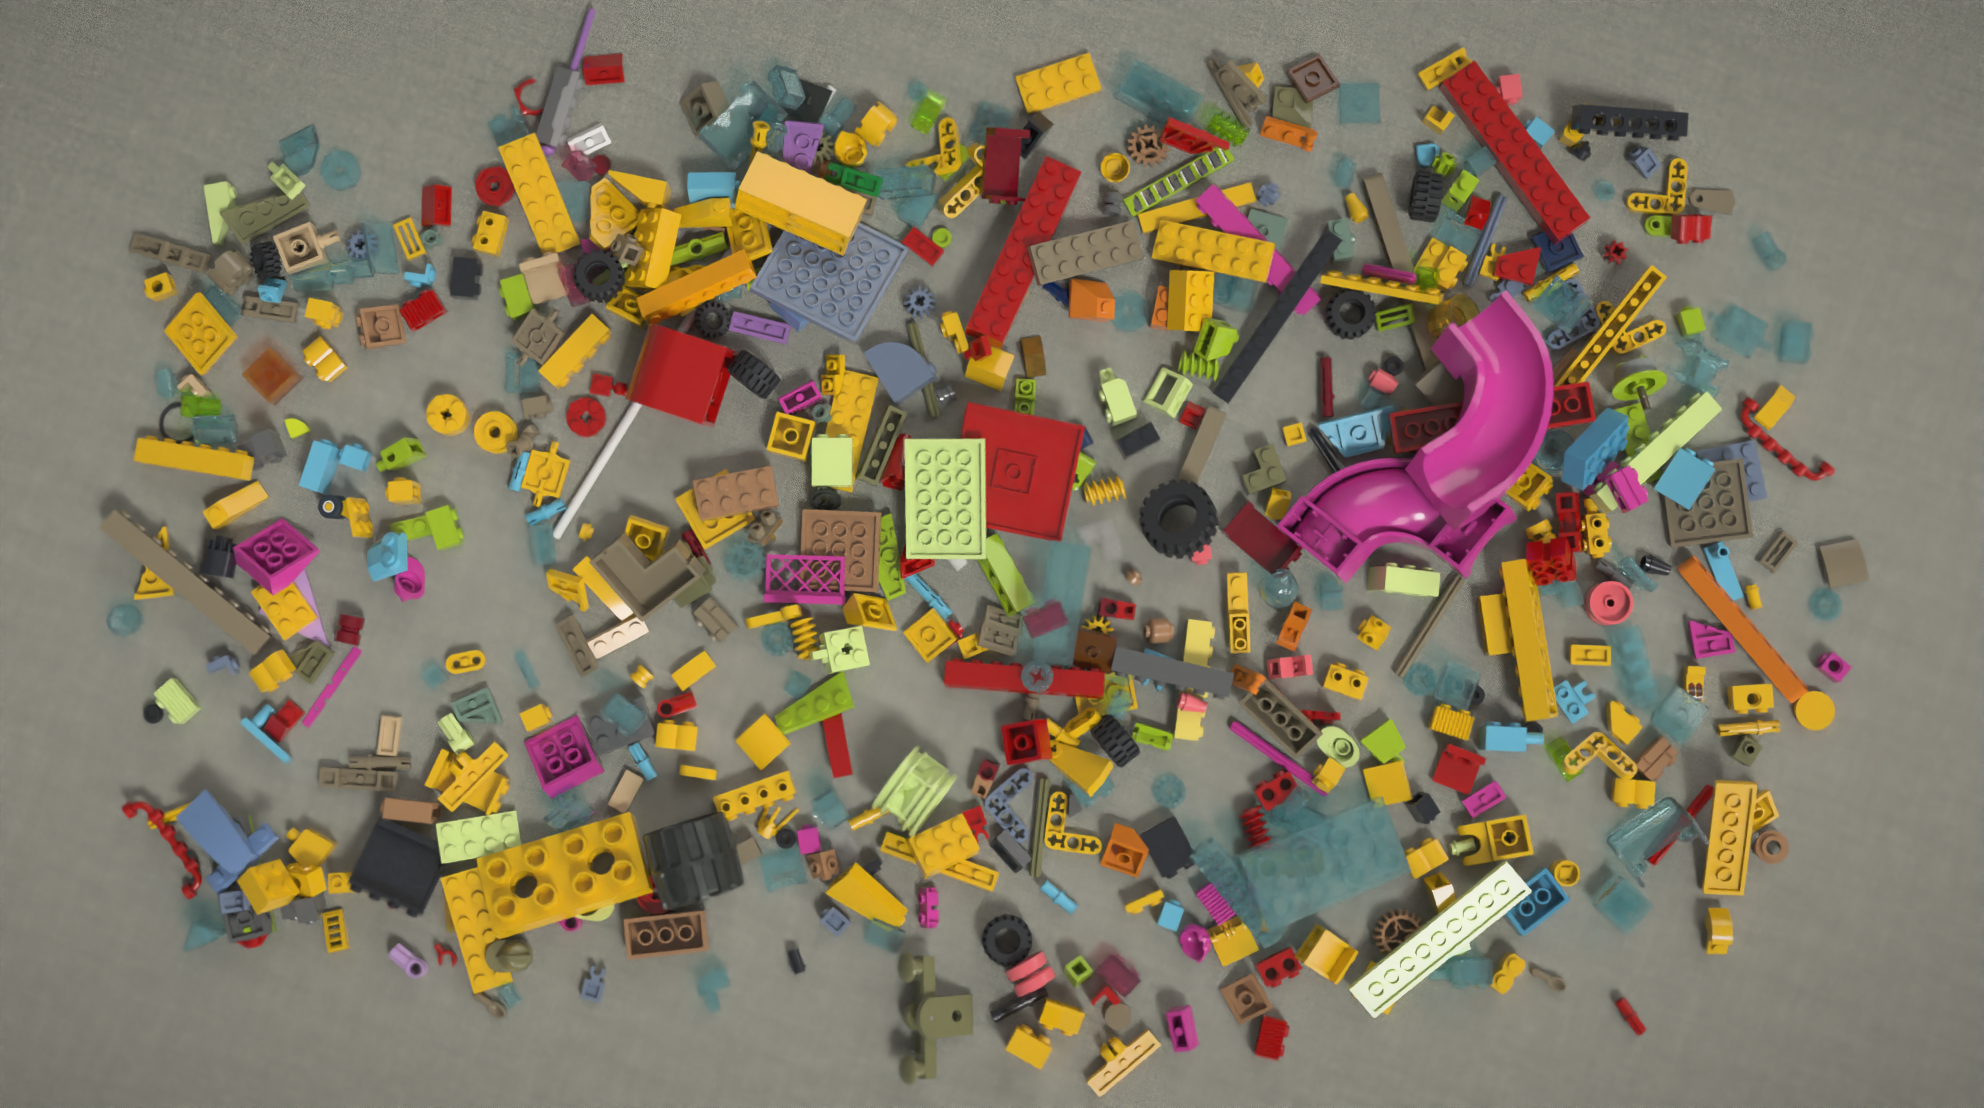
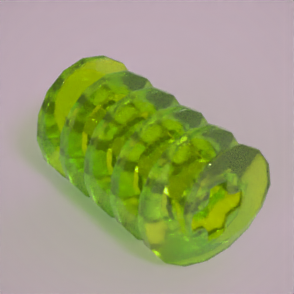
(1228, 129)

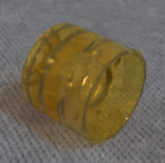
(1455, 309)

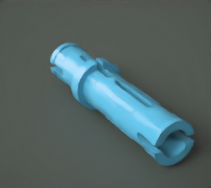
(931, 598)

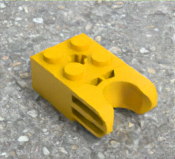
(1491, 839)

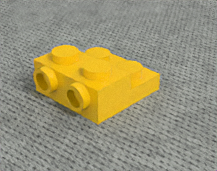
(1444, 258)
(953, 330)
(1530, 487)

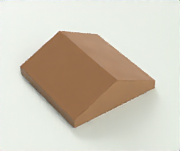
(1246, 998)

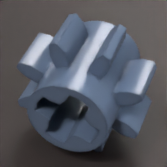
(1268, 194)

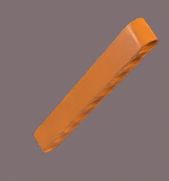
(1742, 629)

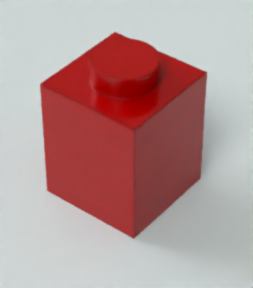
(1477, 212)

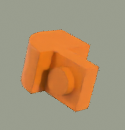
(1293, 626)

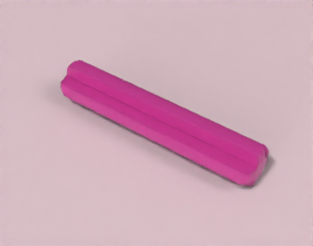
(1389, 273)

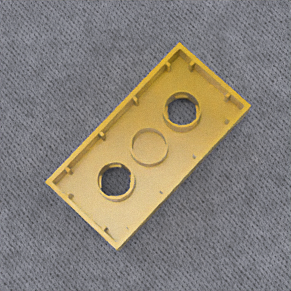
(564, 875)

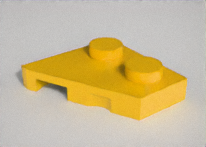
(568, 586)

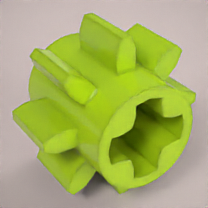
(1444, 164)

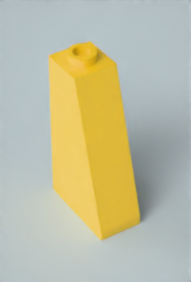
(866, 896)
(1441, 896)

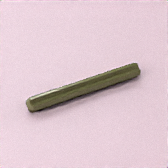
(929, 389)
(1039, 827)

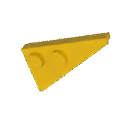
(151, 585)

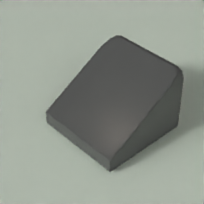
(1074, 807)

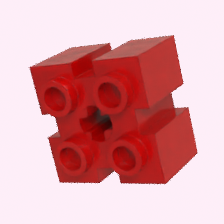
(1551, 561)

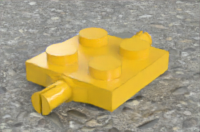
(545, 474)

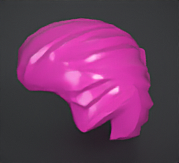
(1195, 942)

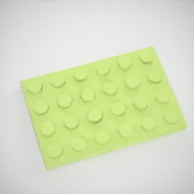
(945, 498)

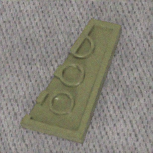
(259, 216)

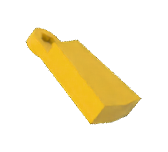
(1080, 767)

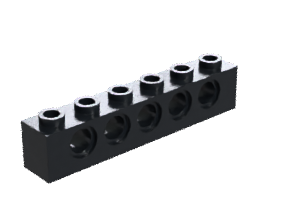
(1675, 121)

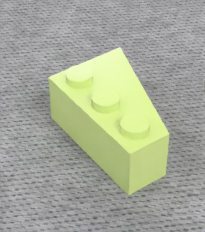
(1404, 580)

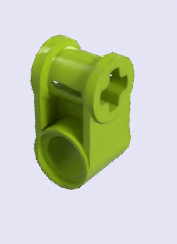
(1084, 468)

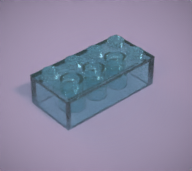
(1158, 95)

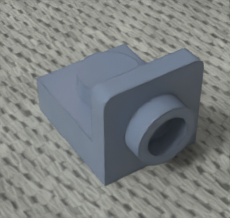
(1643, 160)

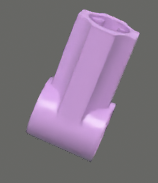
(407, 960)

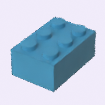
(1539, 904)

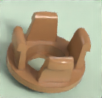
(1759, 847)

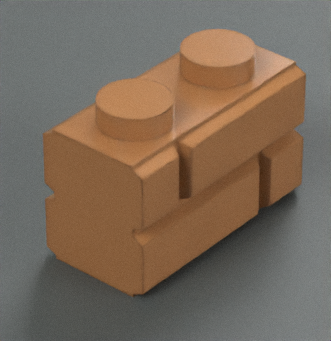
(1655, 759)

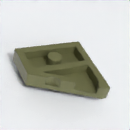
(311, 661)

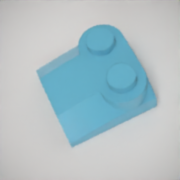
(388, 556)

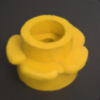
(586, 531)

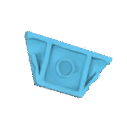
(1358, 431)

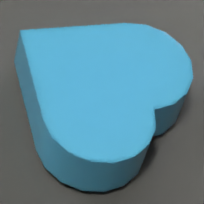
(1426, 153)

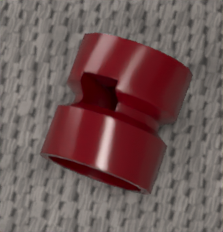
(349, 629)

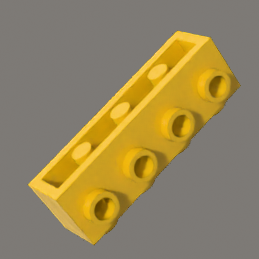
(756, 794)

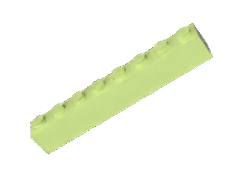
(1661, 445)

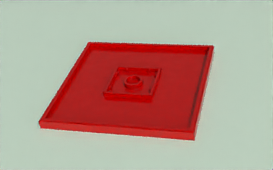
(1027, 468)

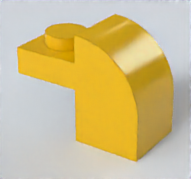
(1719, 930)

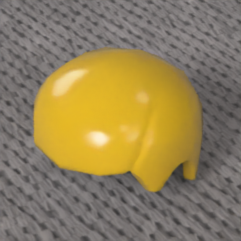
(1115, 167)

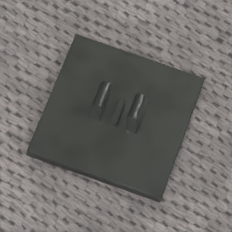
(814, 103)

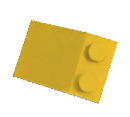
(647, 191)

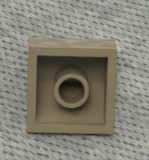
(704, 105)

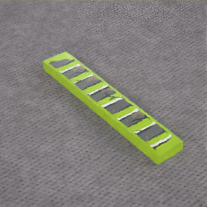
(1178, 181)

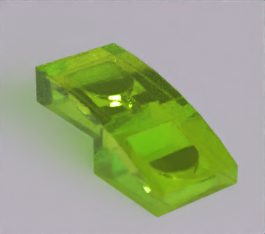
(928, 112)

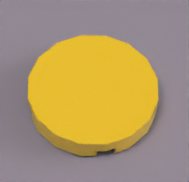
(1814, 710)

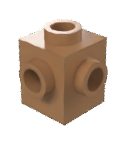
(823, 864)

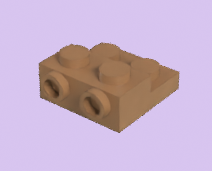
(380, 327)

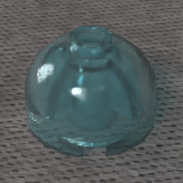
(1278, 589)

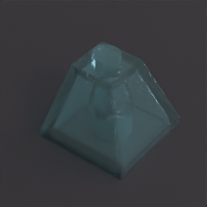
(301, 150)

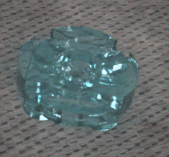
(344, 181)
(1136, 303)

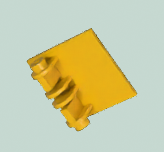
(1232, 941)

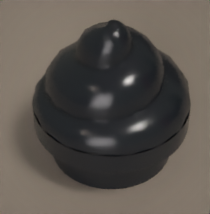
(1582, 150)

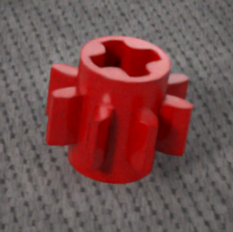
(1617, 248)

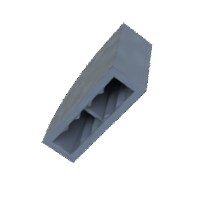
(900, 369)

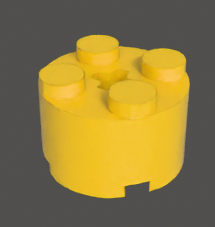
(876, 123)
(448, 404)

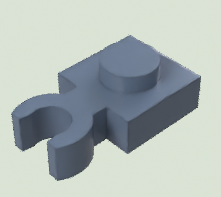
(1512, 287)
(593, 987)

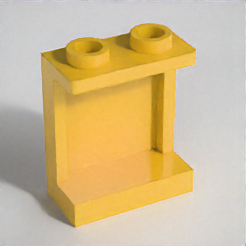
(1326, 954)

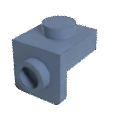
(219, 663)
(233, 902)
(834, 921)

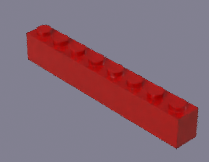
(1008, 679)

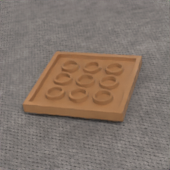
(843, 535)

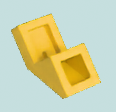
(1775, 407)

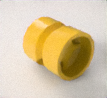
(1542, 528)
(1565, 872)

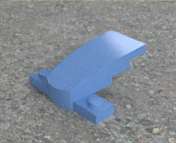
(224, 839)

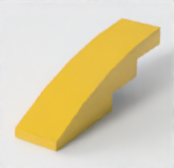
(602, 589)

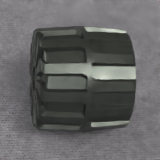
(693, 860)

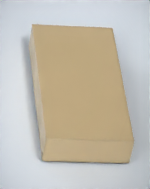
(389, 736)
(626, 791)

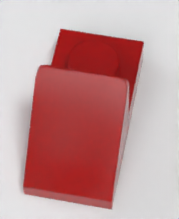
(912, 566)
(283, 722)

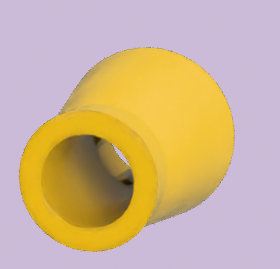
(1356, 209)

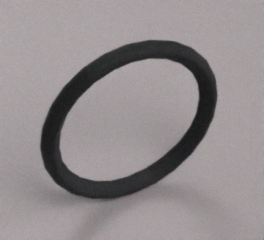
(161, 426)

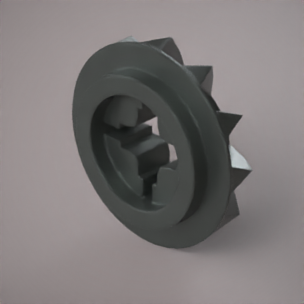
(825, 504)

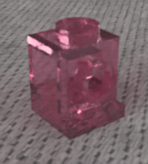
(579, 159)

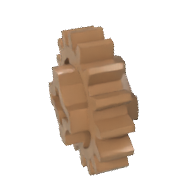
(1142, 141)

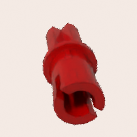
(1630, 1016)

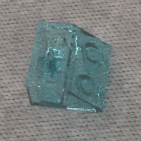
(1234, 292)

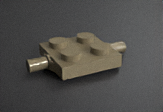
(538, 337)

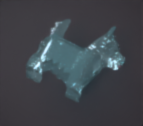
(1703, 368)

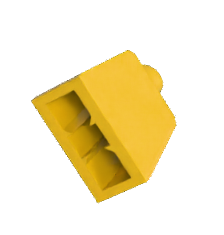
(310, 846)

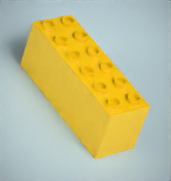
(800, 203)

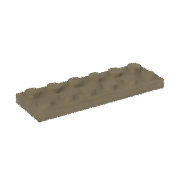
(1085, 252)

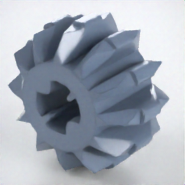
(355, 243)
(912, 301)

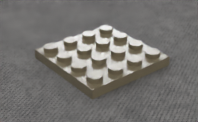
(1719, 511)

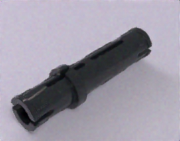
(998, 1015)

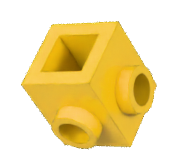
(1373, 632)

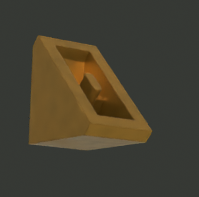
(1034, 357)

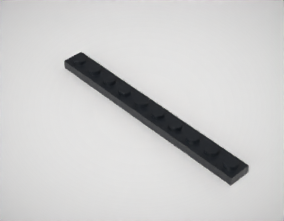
(1277, 316)

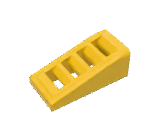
(328, 932)

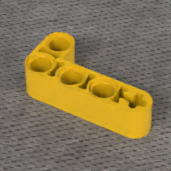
(966, 184)

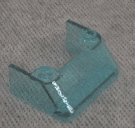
(1651, 833)

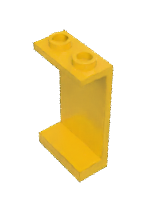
(484, 797)

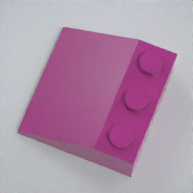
(275, 555)
(563, 757)

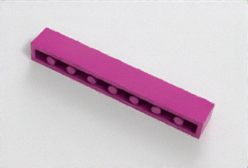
(1234, 222)

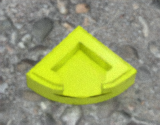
(296, 428)

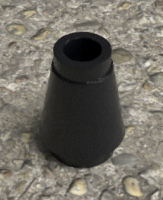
(1653, 565)

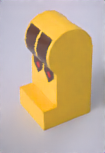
(1694, 681)

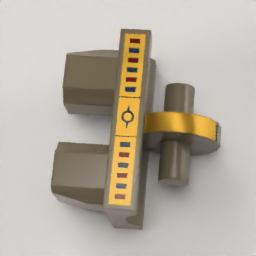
(765, 529)

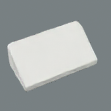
(589, 139)

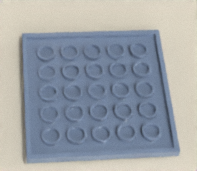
(829, 287)

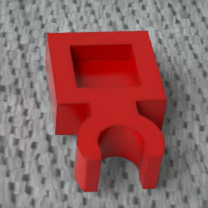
(975, 820)

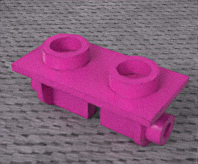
(927, 916)

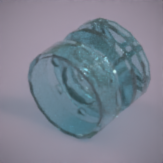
(1559, 442)

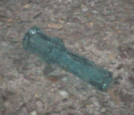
(776, 143)

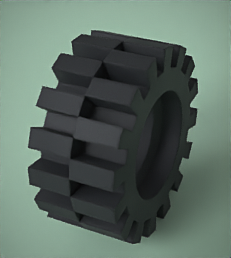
(265, 259)
(724, 316)

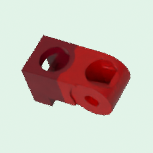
(1116, 609)

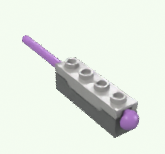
(563, 97)

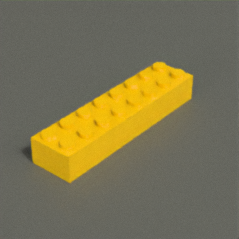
(1529, 641)

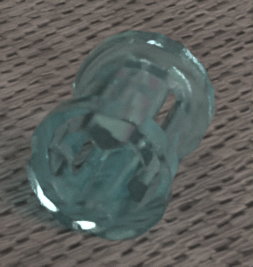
(510, 996)

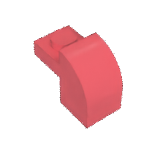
(1290, 667)

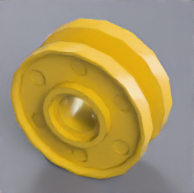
(485, 426)

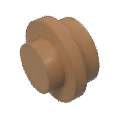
(1133, 576)

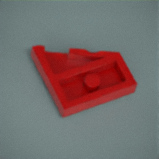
(1518, 266)
(1325, 717)

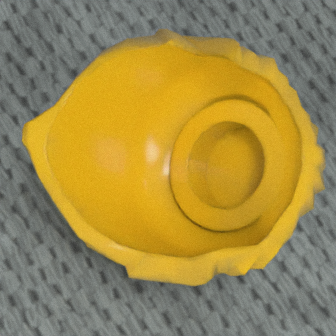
(850, 149)

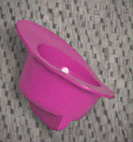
(411, 582)

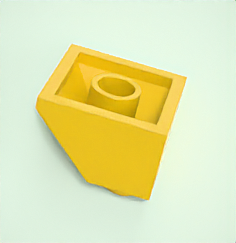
(869, 612)

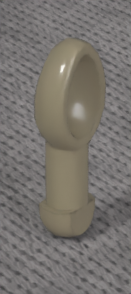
(1554, 982)
(495, 1008)

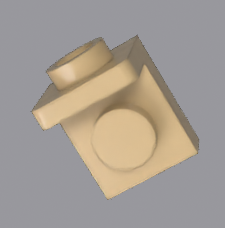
(198, 387)

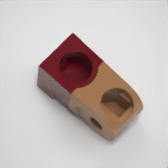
(985, 778)

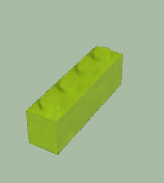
(1004, 577)

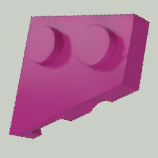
(1709, 641)

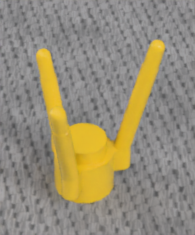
(767, 827)

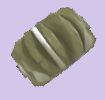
(827, 145)

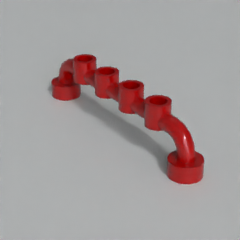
(1783, 455)
(168, 832)

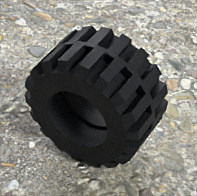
(1425, 196)
(587, 264)
(1342, 328)
(753, 374)
(1115, 741)
(994, 952)

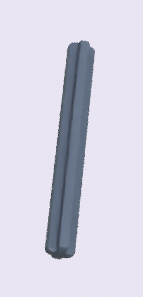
(1484, 241)

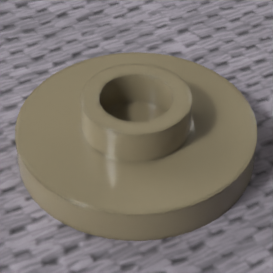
(1118, 1016)

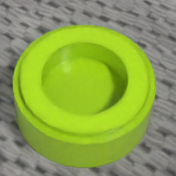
(942, 237)

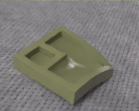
(1291, 107)

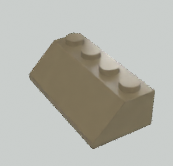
(1281, 719)

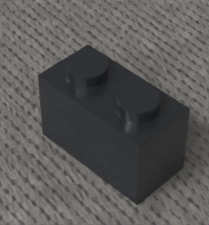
(466, 278)
(1137, 440)

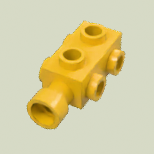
(1594, 533)

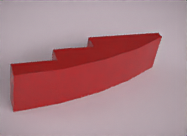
(837, 746)

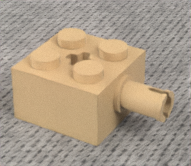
(313, 253)

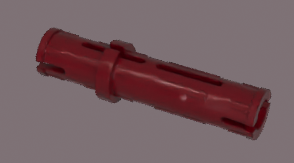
(1326, 387)

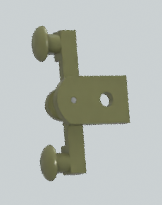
(929, 1016)

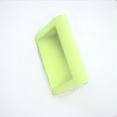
(1176, 396)

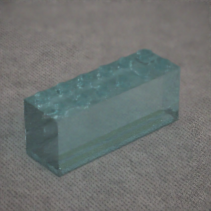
(1064, 582)

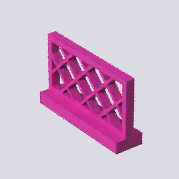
(809, 596)

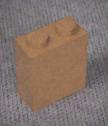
(411, 810)

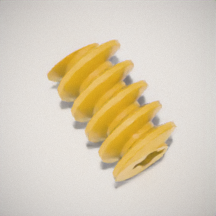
(1103, 490)
(805, 639)

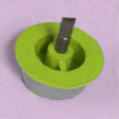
(1637, 380)

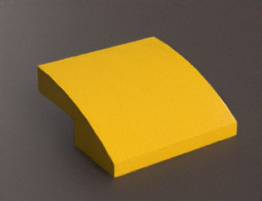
(763, 742)

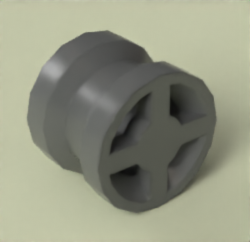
(945, 394)

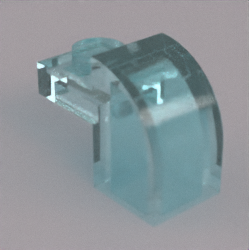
(1568, 593)
(710, 983)

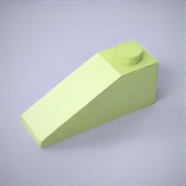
(218, 198)

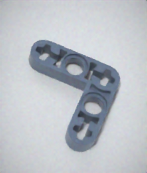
(1582, 328)
(1003, 800)

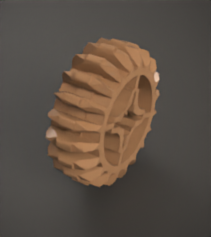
(1395, 925)

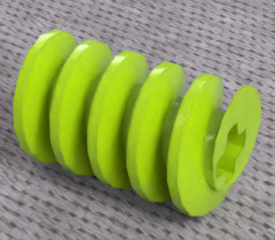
(1198, 365)

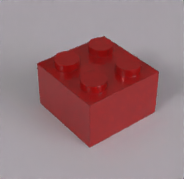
(1026, 742)

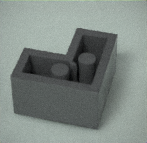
(265, 448)
(305, 909)

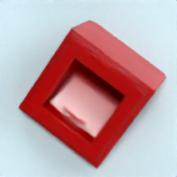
(1192, 415)

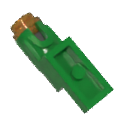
(851, 178)

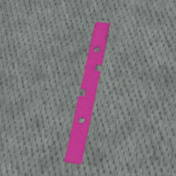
(330, 689)

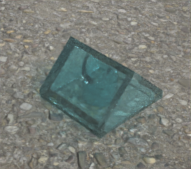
(1456, 685)
(202, 933)

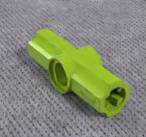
(710, 245)

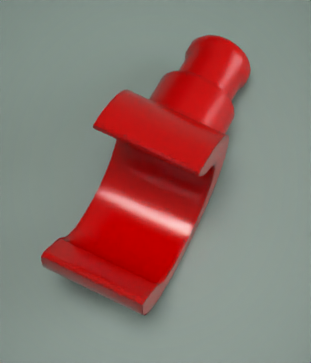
(441, 952)

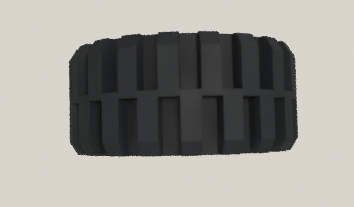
(1163, 500)

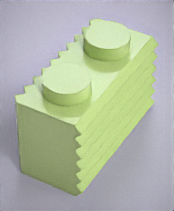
(176, 701)

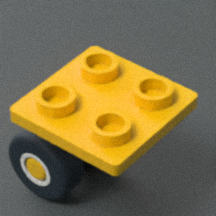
(353, 508)

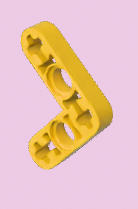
(943, 159)
(1664, 200)
(1627, 338)
(786, 613)
(1600, 750)
(1059, 830)

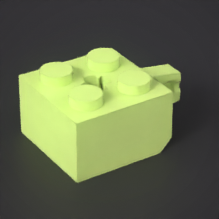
(1116, 398)
(831, 652)

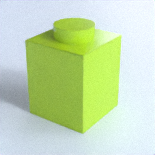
(1690, 321)
(1077, 971)

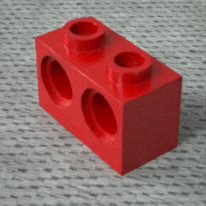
(1278, 794)
(1276, 961)

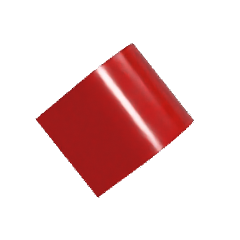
(681, 375)

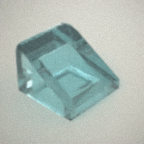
(798, 685)

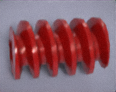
(1254, 825)

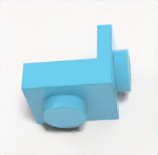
(417, 280)
(272, 290)

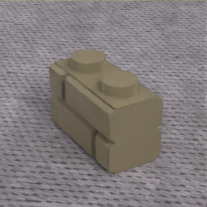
(715, 620)

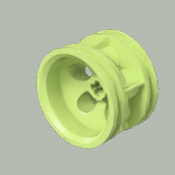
(915, 790)

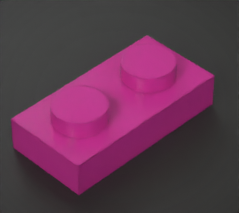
(1483, 799)

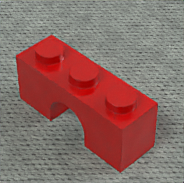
(1570, 520)

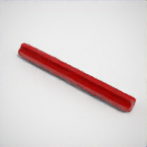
(1693, 809)

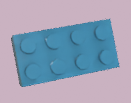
(1595, 449)

